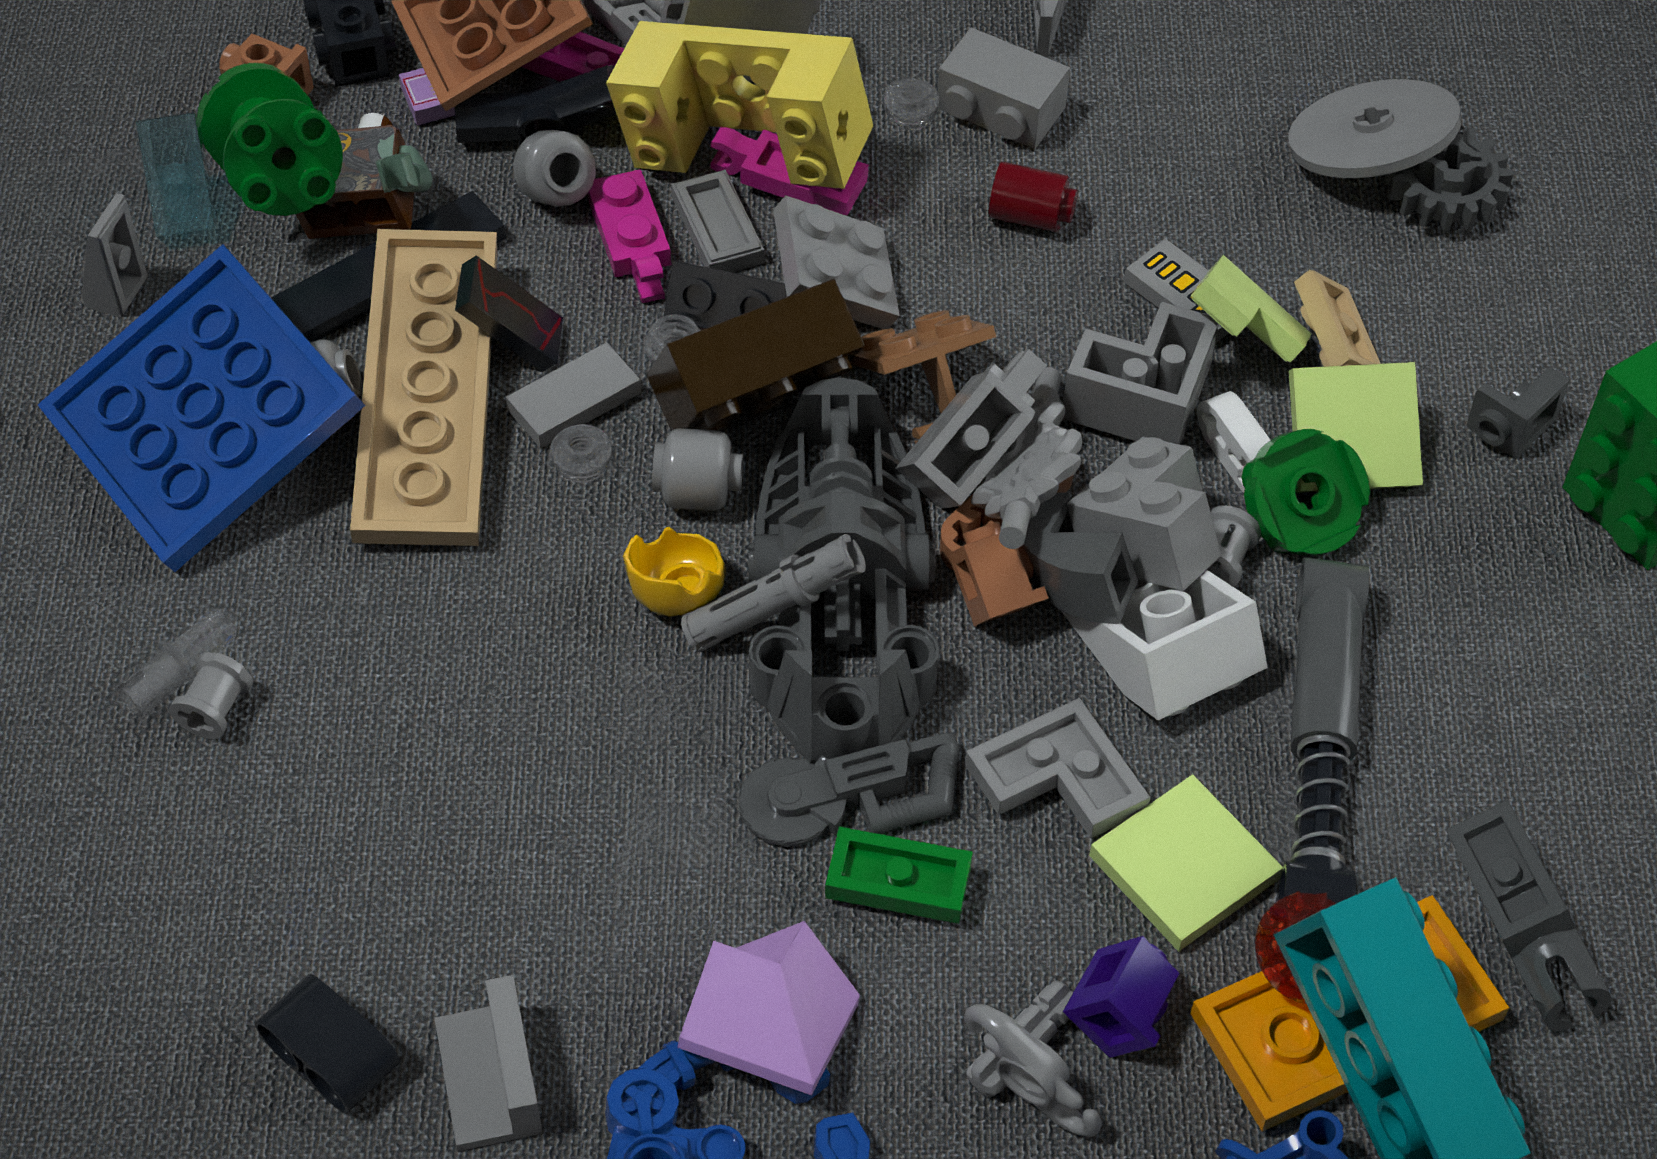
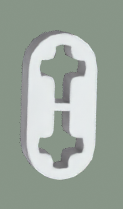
(1231, 432)

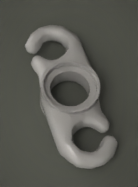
(1032, 1070)

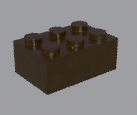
(755, 359)

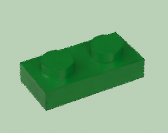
(898, 875)

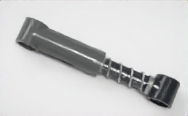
(1325, 721)

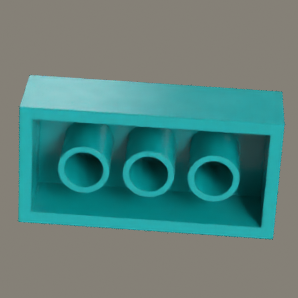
(1400, 1031)

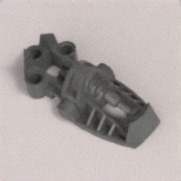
(898, 559)

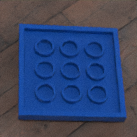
(200, 407)

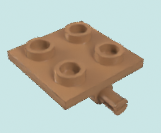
(926, 344)

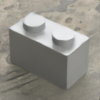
(1003, 87)

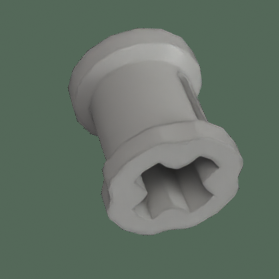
(1233, 546)
(211, 695)

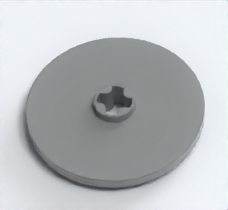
(1375, 128)

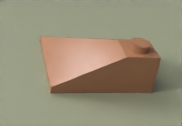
(481, 41)

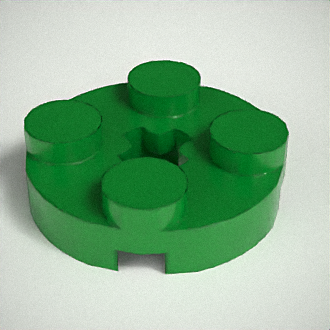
(1272, 500)

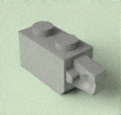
(973, 431)

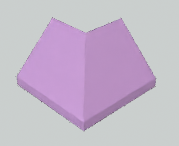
(771, 1008)

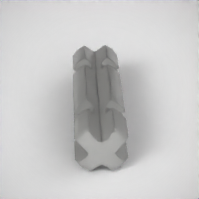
(1039, 1020)

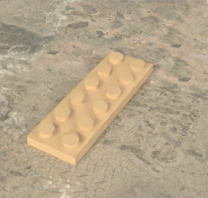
(422, 395)

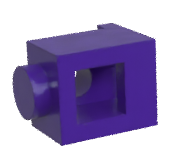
(1123, 996)

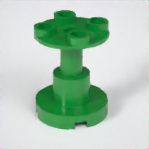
(270, 140)

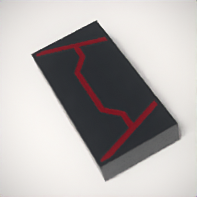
(509, 313)

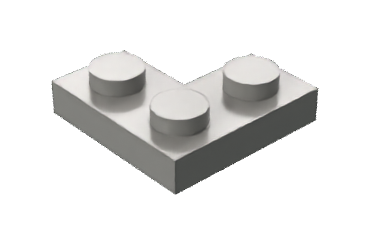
(1064, 753)

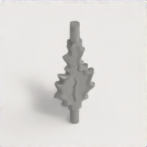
(1033, 465)

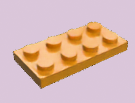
(1277, 1050)

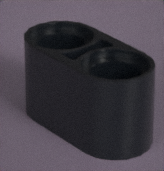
(327, 1043)

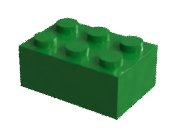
(1617, 457)

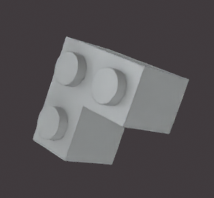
(1142, 387)
(1158, 507)

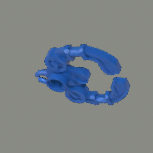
(645, 1109)

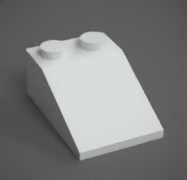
(1178, 643)

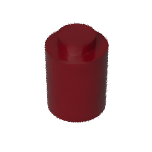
(1031, 197)

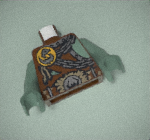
(373, 184)

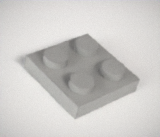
(830, 245)

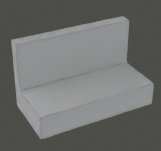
(488, 1070)

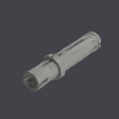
(793, 583)

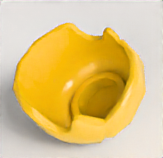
(674, 572)

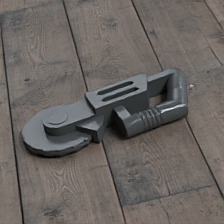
(797, 800)

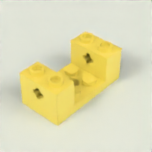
(690, 77)

